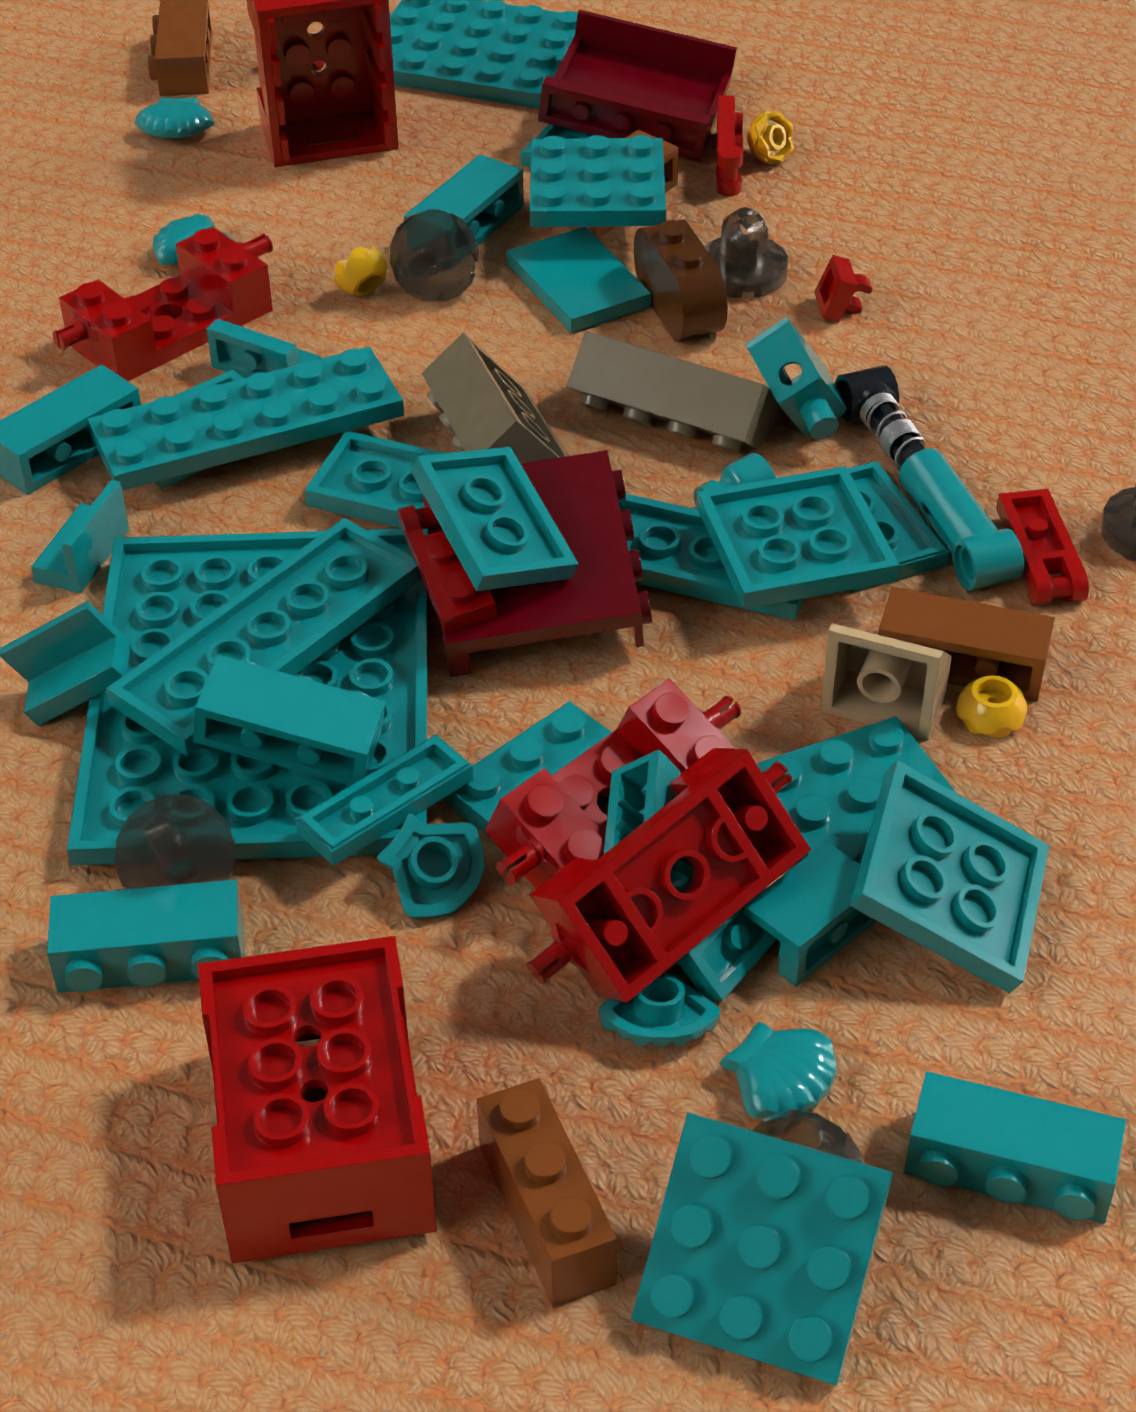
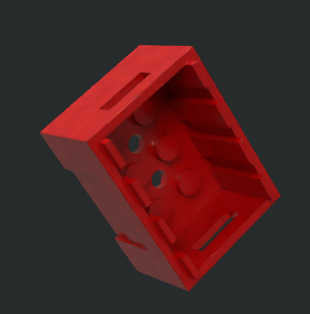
(340, 102)
(325, 1158)

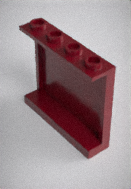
(640, 79)
(601, 595)

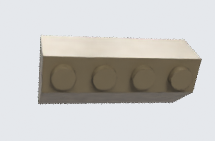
(673, 391)
(487, 405)

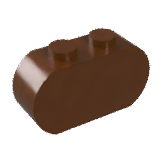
(682, 279)

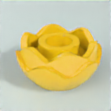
(770, 137)
(361, 271)
(992, 706)

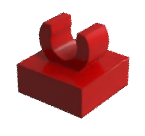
(837, 288)

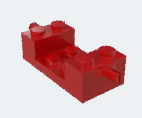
(170, 319)
(558, 815)
(622, 913)

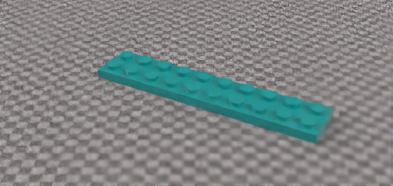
(374, 479)

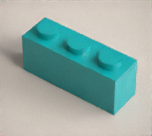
(481, 194)
(54, 430)
(288, 720)
(142, 934)
(1015, 1147)

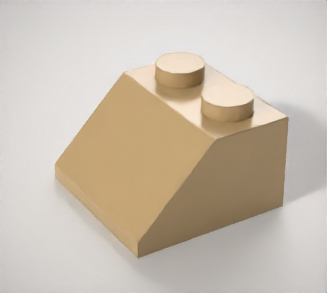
(883, 678)

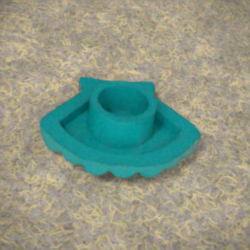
(174, 118)
(165, 241)
(434, 866)
(662, 1013)
(782, 1069)

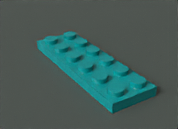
(244, 417)
(274, 622)

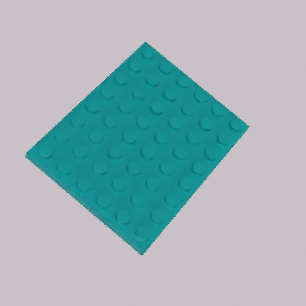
(164, 589)

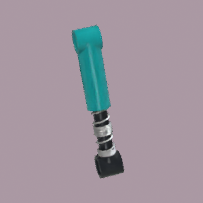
(978, 549)

